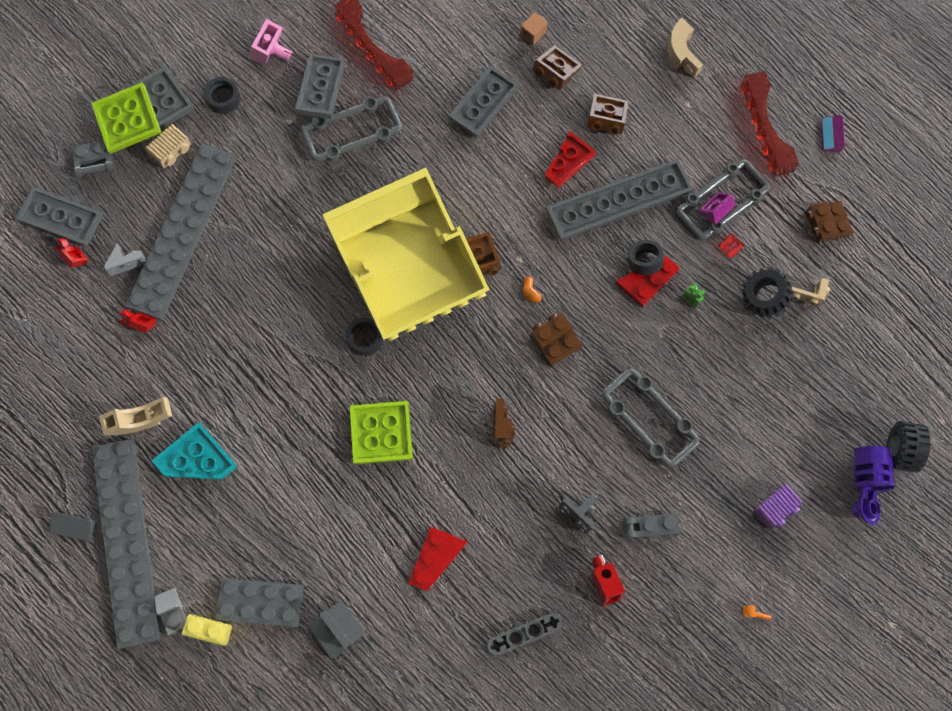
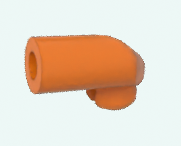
(528, 291)

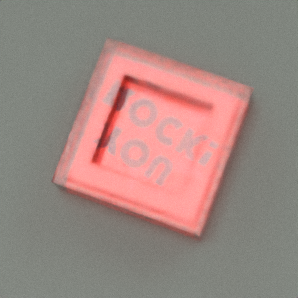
(731, 245)

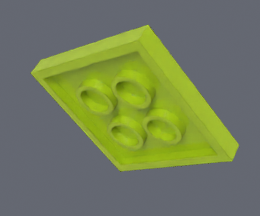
(126, 118)
(381, 432)

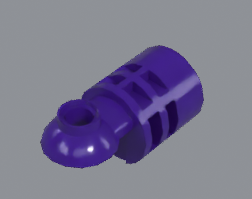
(872, 475)

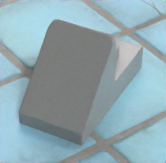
(119, 263)
(171, 611)

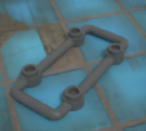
(333, 152)
(730, 172)
(656, 450)

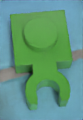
(693, 295)

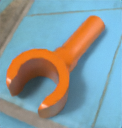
(749, 611)

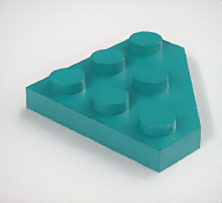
(195, 456)

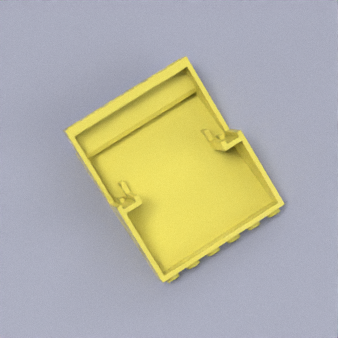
(405, 254)

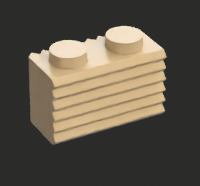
(168, 146)

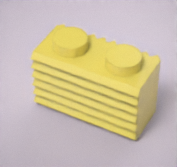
(207, 629)

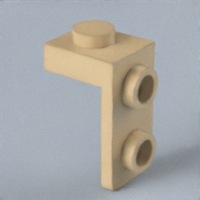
(813, 299)

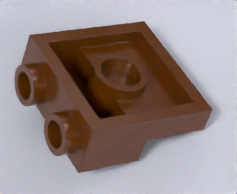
(556, 67)
(607, 114)
(828, 221)
(485, 253)
(555, 339)
(502, 427)

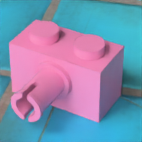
(267, 44)

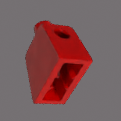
(610, 588)

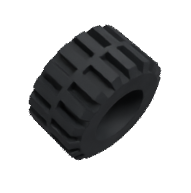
(760, 280)
(909, 446)

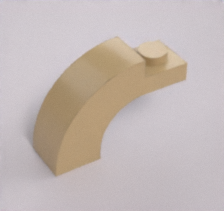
(678, 51)
(135, 419)

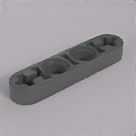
(525, 636)

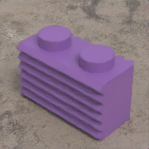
(778, 506)

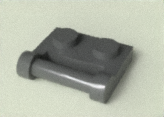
(90, 154)

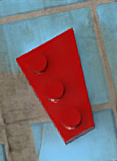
(570, 159)
(644, 288)
(435, 557)

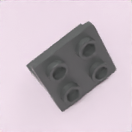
(579, 514)
(336, 629)

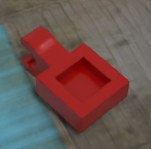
(71, 255)
(138, 321)

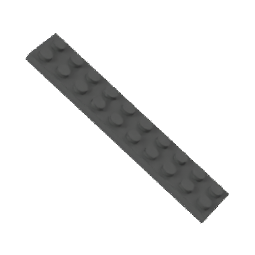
(181, 232)
(126, 544)

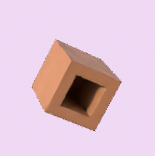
(533, 28)

